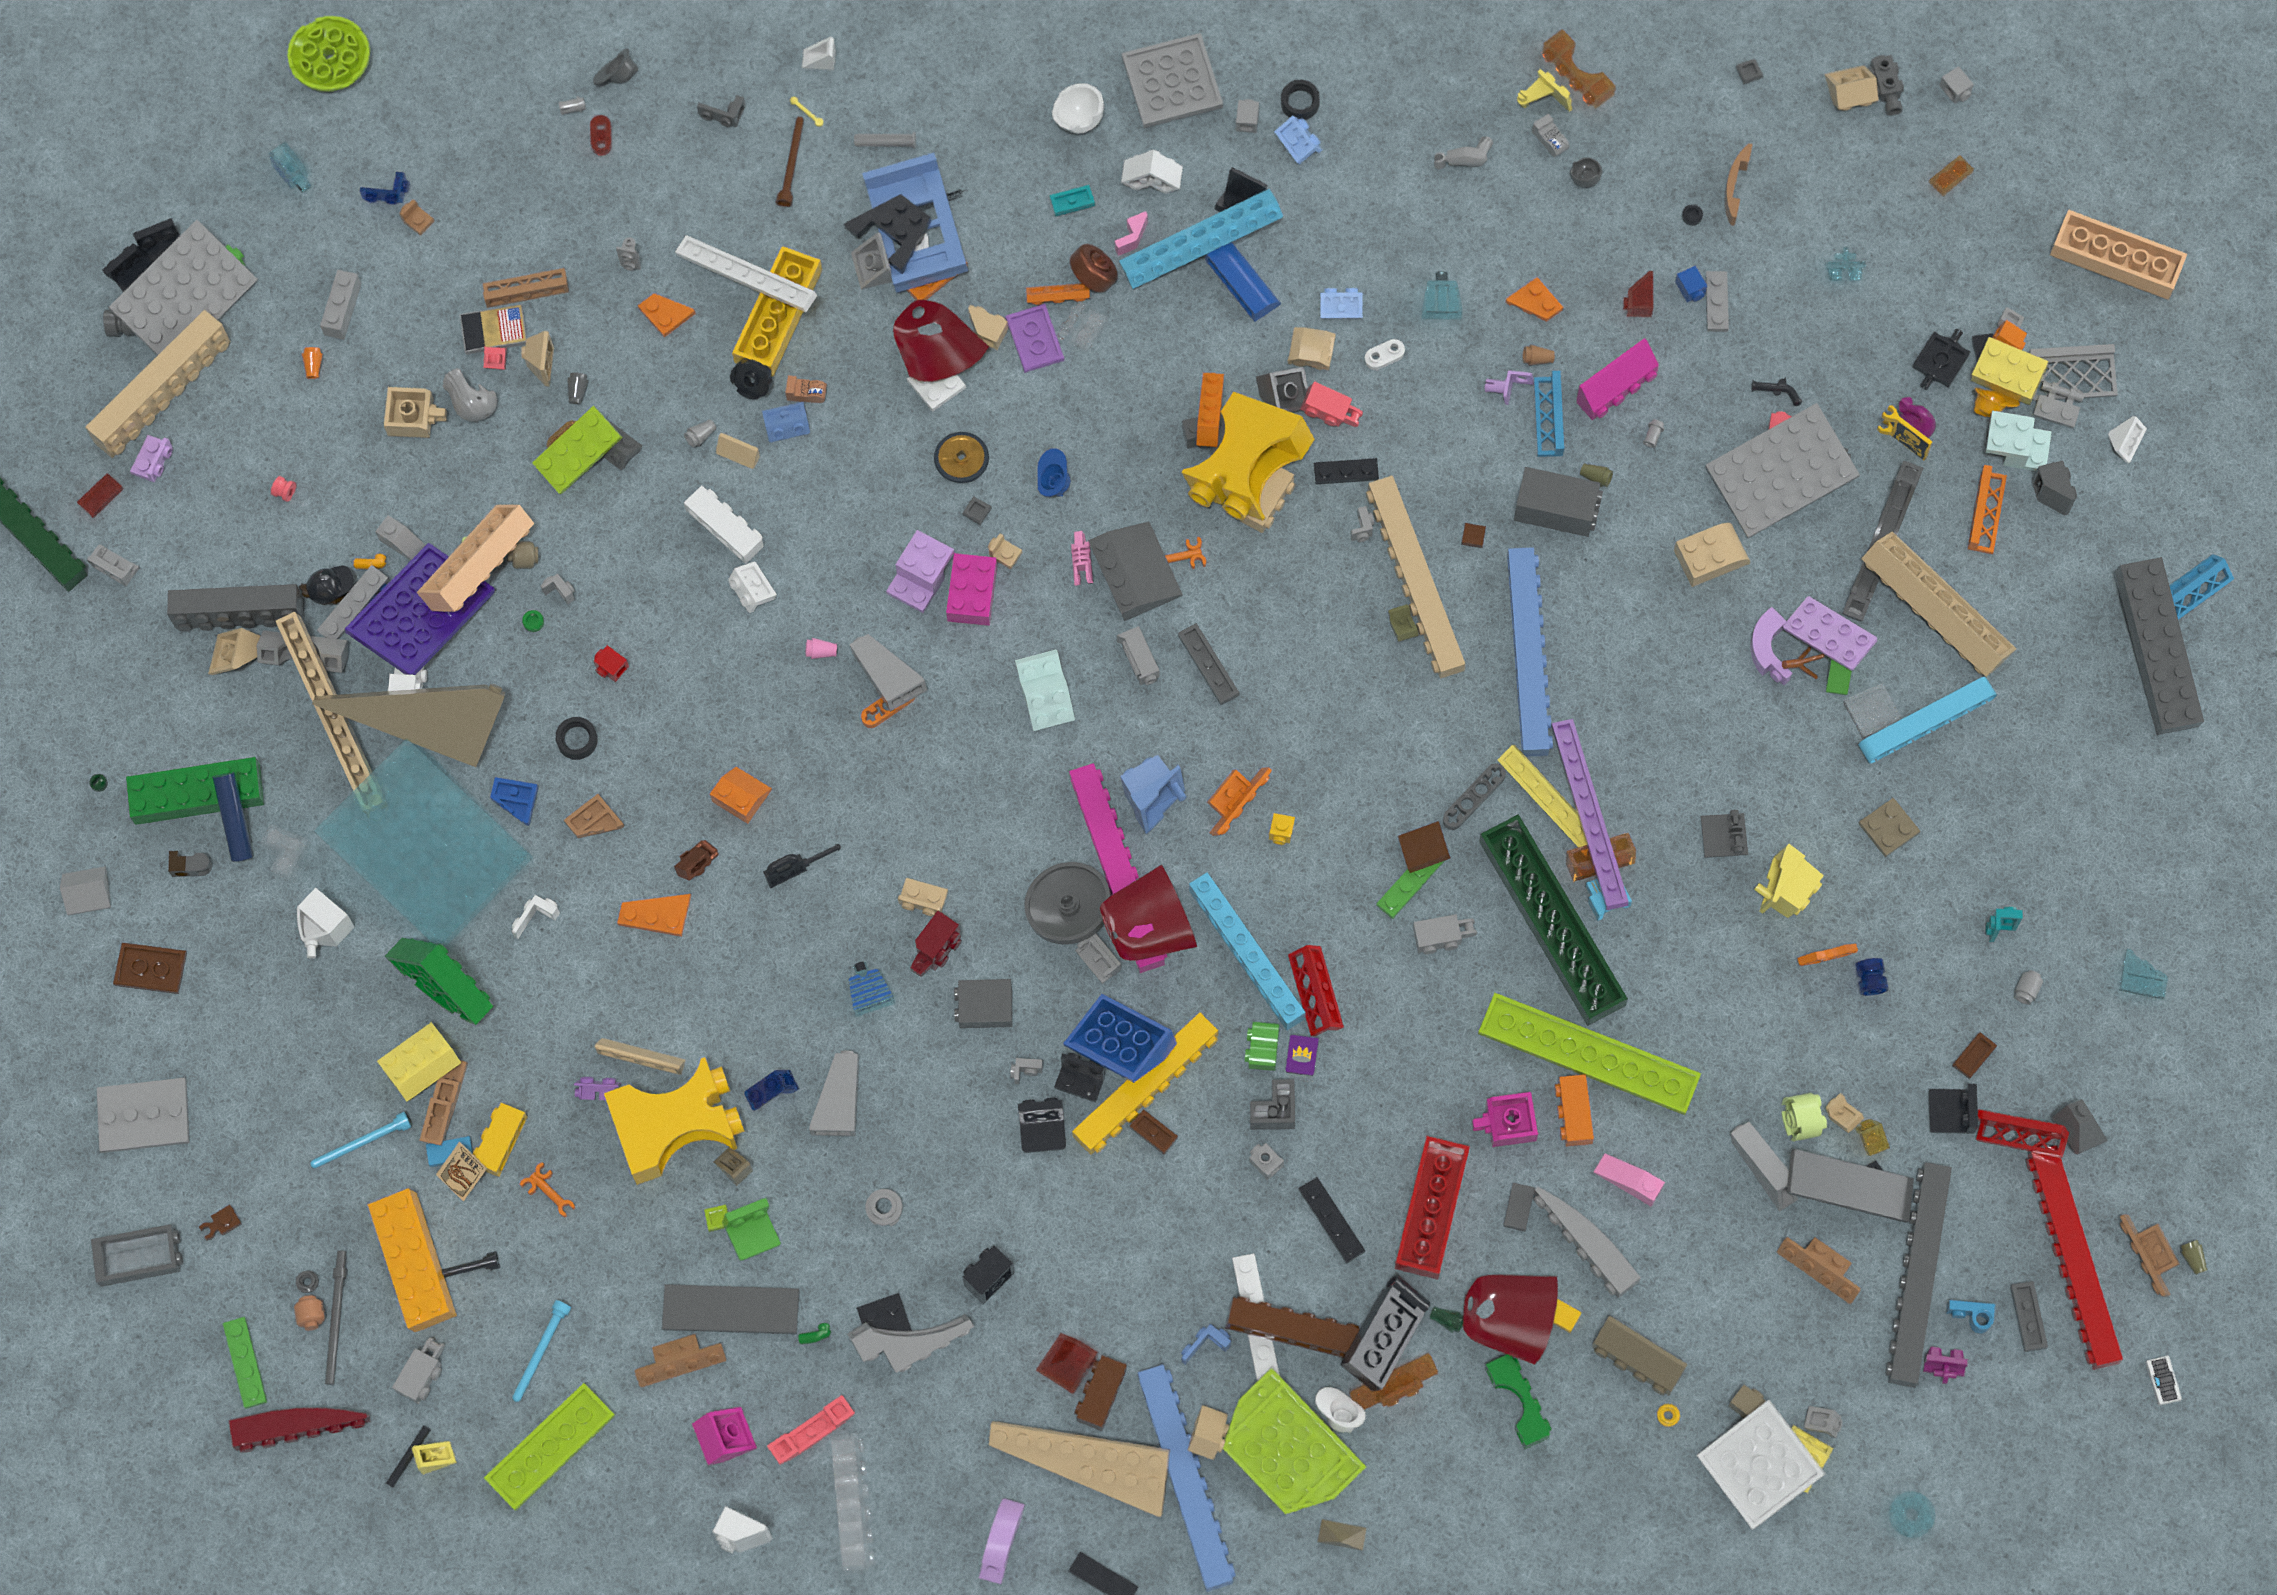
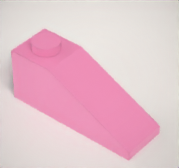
(1630, 1179)

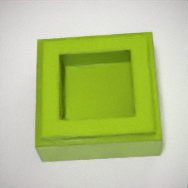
(715, 1216)

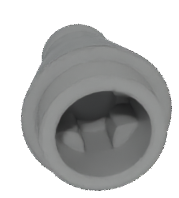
(699, 433)

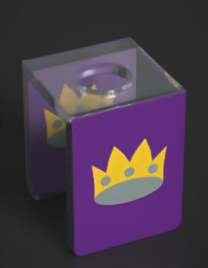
(1301, 1058)

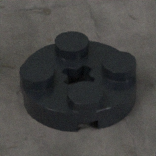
(756, 370)

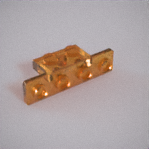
(1402, 1382)

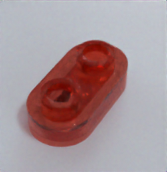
(601, 136)

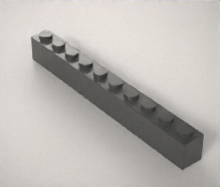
(1919, 1275)

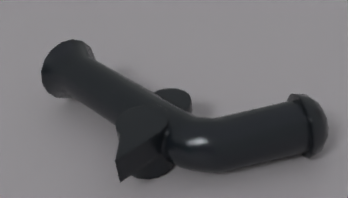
(1777, 388)

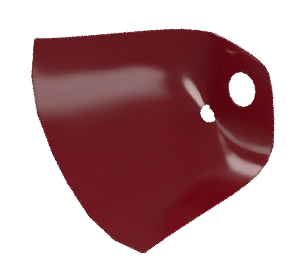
(936, 355)
(1142, 903)
(1520, 1317)

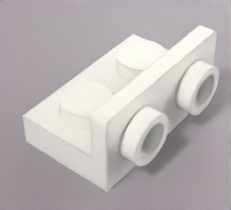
(751, 586)

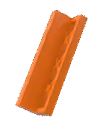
(1980, 508)

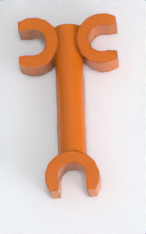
(1193, 553)
(537, 1179)

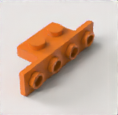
(1233, 796)

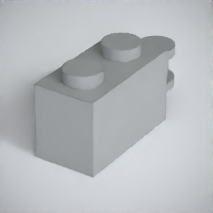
(1441, 933)
(419, 1372)

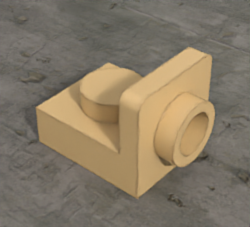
(1005, 552)

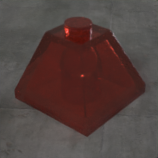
(1067, 1362)

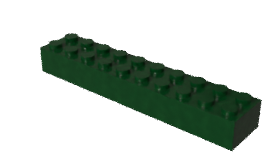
(1553, 920)

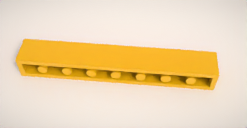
(1131, 1096)

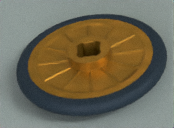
(968, 468)

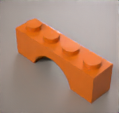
(1210, 409)

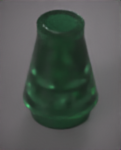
(1448, 1319)

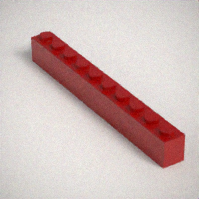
(2075, 1260)

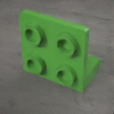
(751, 1229)

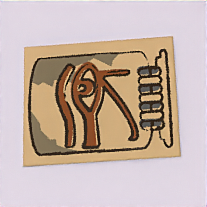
(461, 1171)

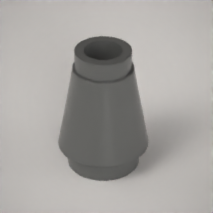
(576, 387)

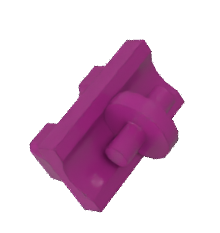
(1945, 1366)

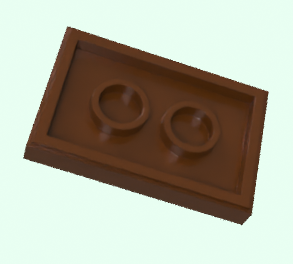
(150, 968)

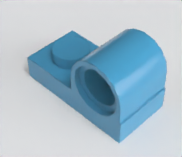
(1960, 1309)

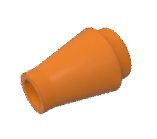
(312, 360)

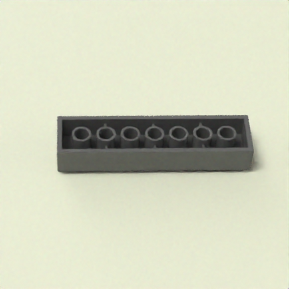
(2159, 646)

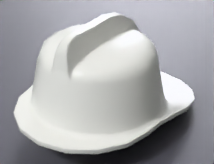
(1340, 1410)

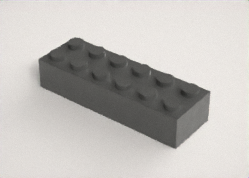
(233, 606)

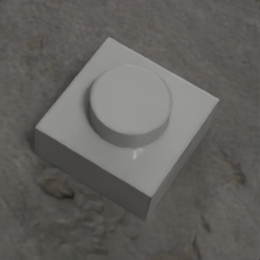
(2011, 316)

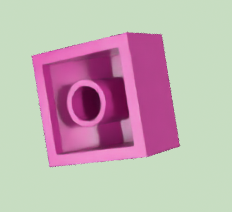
(724, 1435)

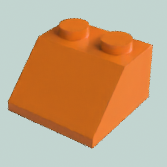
(740, 794)

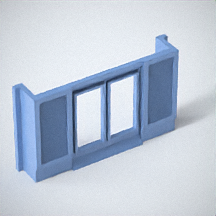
(921, 184)

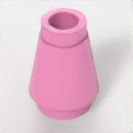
(819, 649)

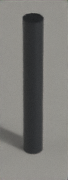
(402, 1465)

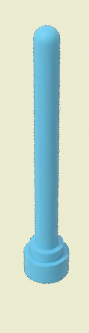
(401, 1122)
(559, 1311)

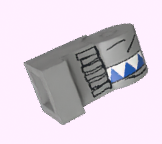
(1550, 135)

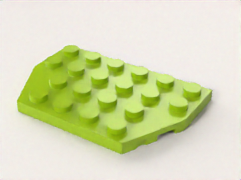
(1288, 1447)

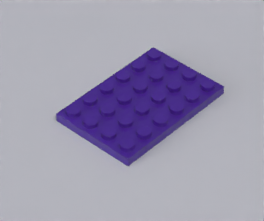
(401, 624)

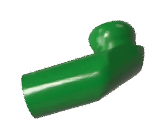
(816, 1336)

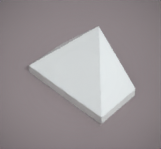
(2127, 437)

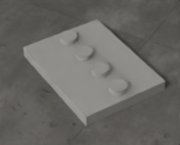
(142, 1115)

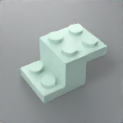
(2017, 441)
(1045, 690)

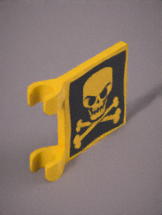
(1905, 433)

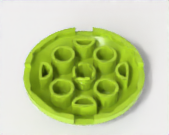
(328, 37)

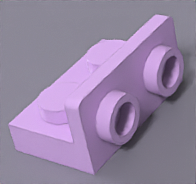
(151, 458)

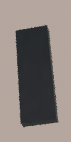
(1101, 1577)

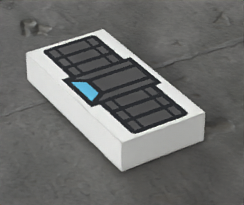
(2163, 1380)

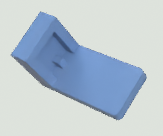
(1219, 1337)

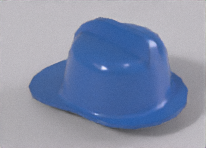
(1053, 473)

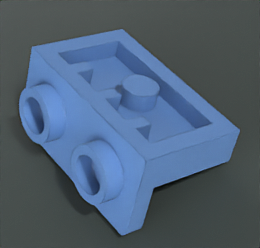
(786, 422)

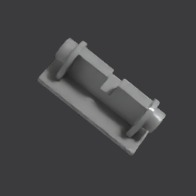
(628, 255)

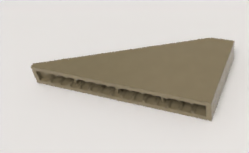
(440, 719)

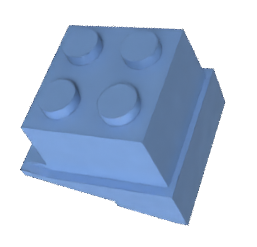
(1152, 790)

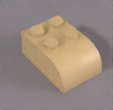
(1710, 553)

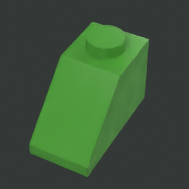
(1838, 678)

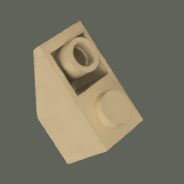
(987, 326)

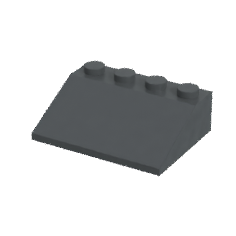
(1135, 569)

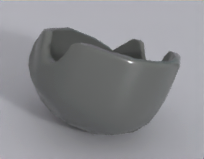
(1589, 169)

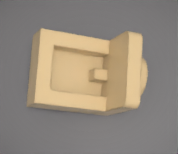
(1843, 1113)

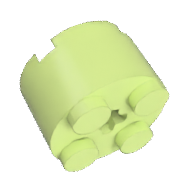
(1803, 1116)

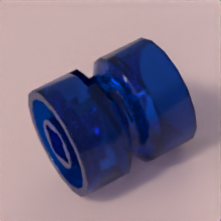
(1871, 976)

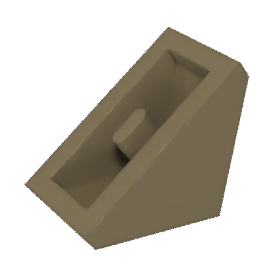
(733, 1166)

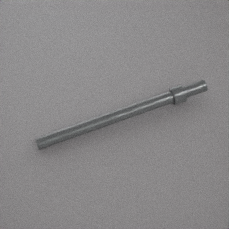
(339, 1274)

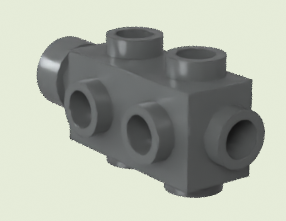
(1886, 71)

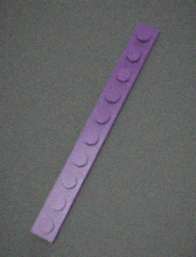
(1590, 814)

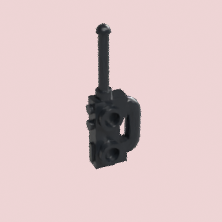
(791, 866)

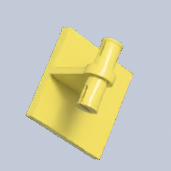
(1542, 87)

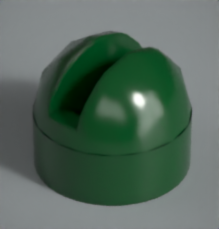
(100, 785)

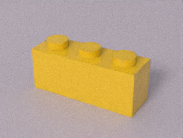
(500, 1138)

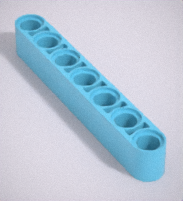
(1927, 719)

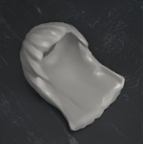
(467, 402)

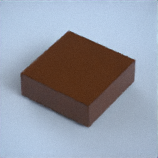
(1473, 535)

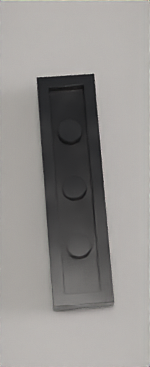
(1331, 1220)

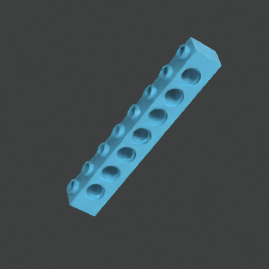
(1201, 238)
(1247, 951)

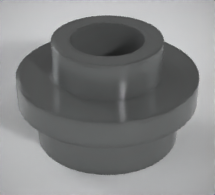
(307, 1275)

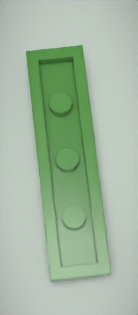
(1405, 889)
(245, 1362)

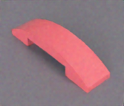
(811, 1431)

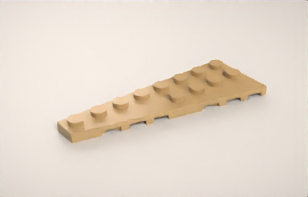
(1114, 1468)

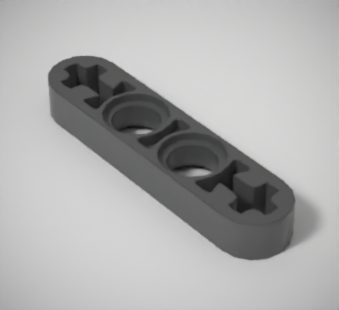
(1476, 798)

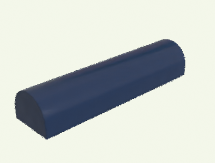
(232, 816)

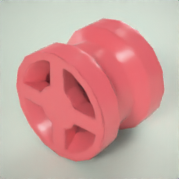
(283, 488)

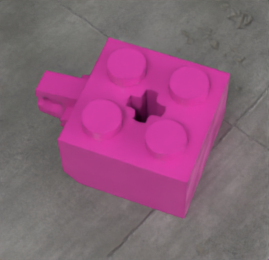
(1501, 1129)

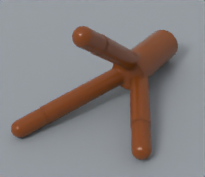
(1799, 663)

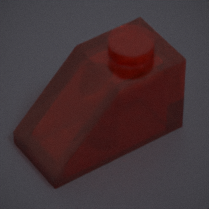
(1640, 297)

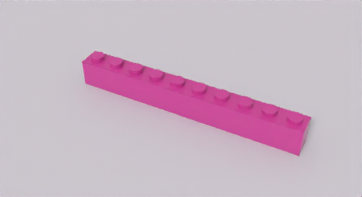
(1108, 843)

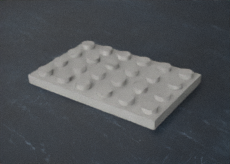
(180, 285)
(1782, 470)

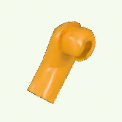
(378, 562)

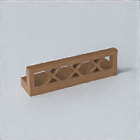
(526, 290)

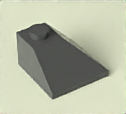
(1283, 388)
(2082, 1127)

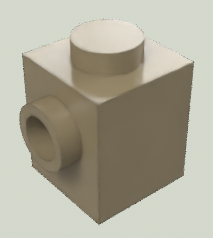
(1746, 1401)

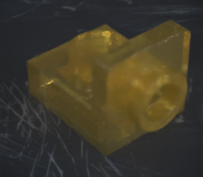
(1872, 1136)

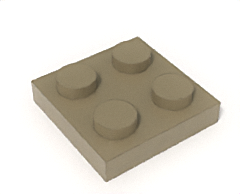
(1889, 827)

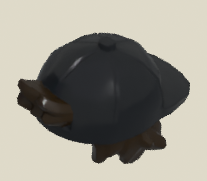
(328, 585)

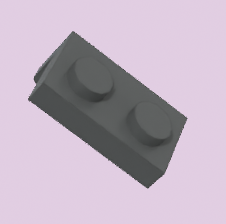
(622, 450)

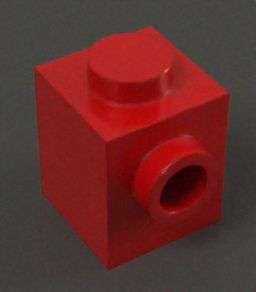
(610, 663)

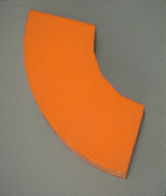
(1825, 955)

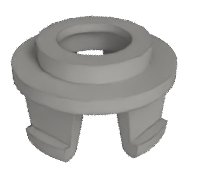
(889, 1218)

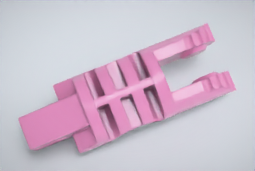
(1081, 558)

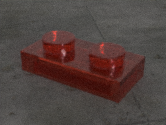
(100, 495)

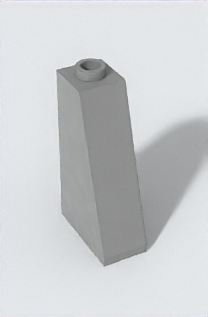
(887, 673)
(838, 1101)
(1763, 1164)

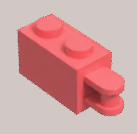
(1330, 406)

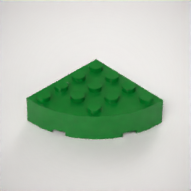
(440, 978)

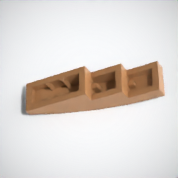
(443, 1105)

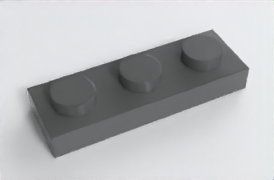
(2029, 1316)

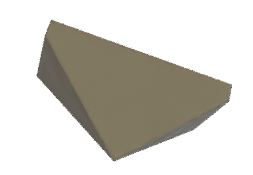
(1342, 1535)

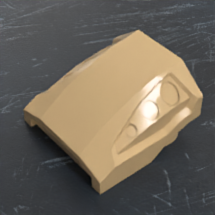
(1311, 348)

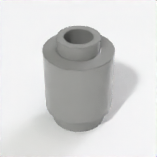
(2028, 987)

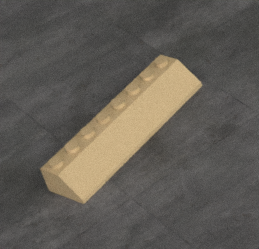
(1938, 604)

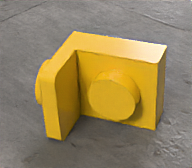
(1281, 829)

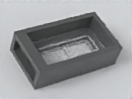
(136, 1255)

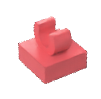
(495, 357)

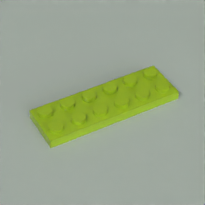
(549, 1446)

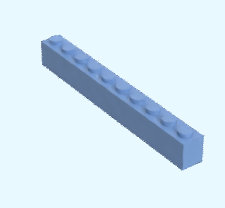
(1528, 652)
(1185, 1478)

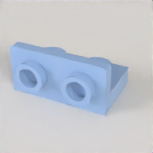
(1298, 139)
(1341, 304)

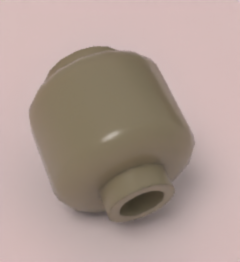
(524, 555)

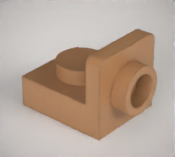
(416, 217)

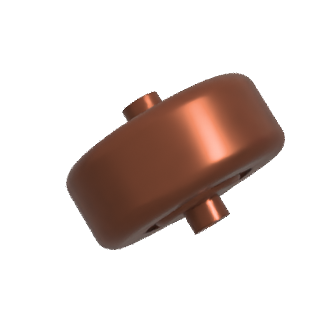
(1093, 268)

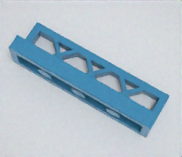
(1556, 412)
(2195, 578)

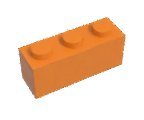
(1574, 1110)

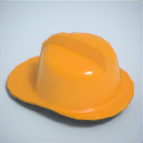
(1990, 400)

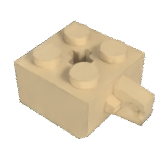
(411, 412)

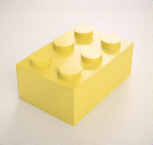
(2009, 371)
(419, 1061)

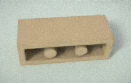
(1272, 499)

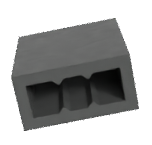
(983, 1003)

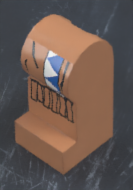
(805, 390)

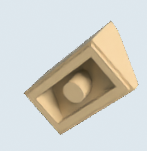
(737, 451)

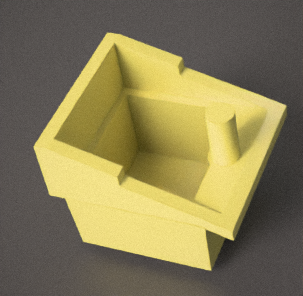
(1789, 883)

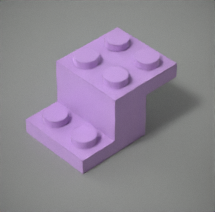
(920, 571)

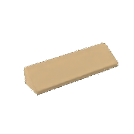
(640, 1056)

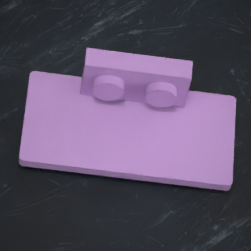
(1830, 633)

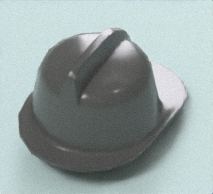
(617, 70)

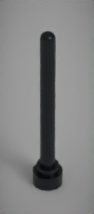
(487, 1262)

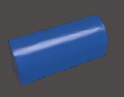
(1242, 281)

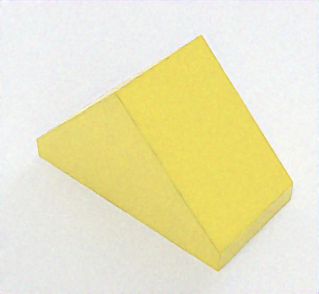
(433, 1456)

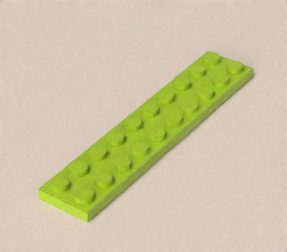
(1589, 1053)

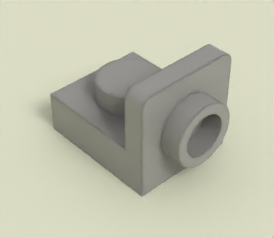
(1028, 1066)
(1823, 1421)

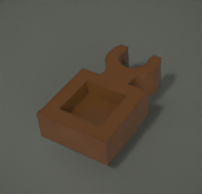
(223, 1221)

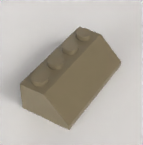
(1638, 1356)

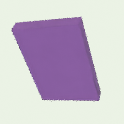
(1034, 338)

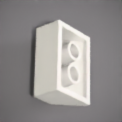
(739, 1532)

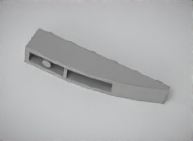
(1591, 1244)

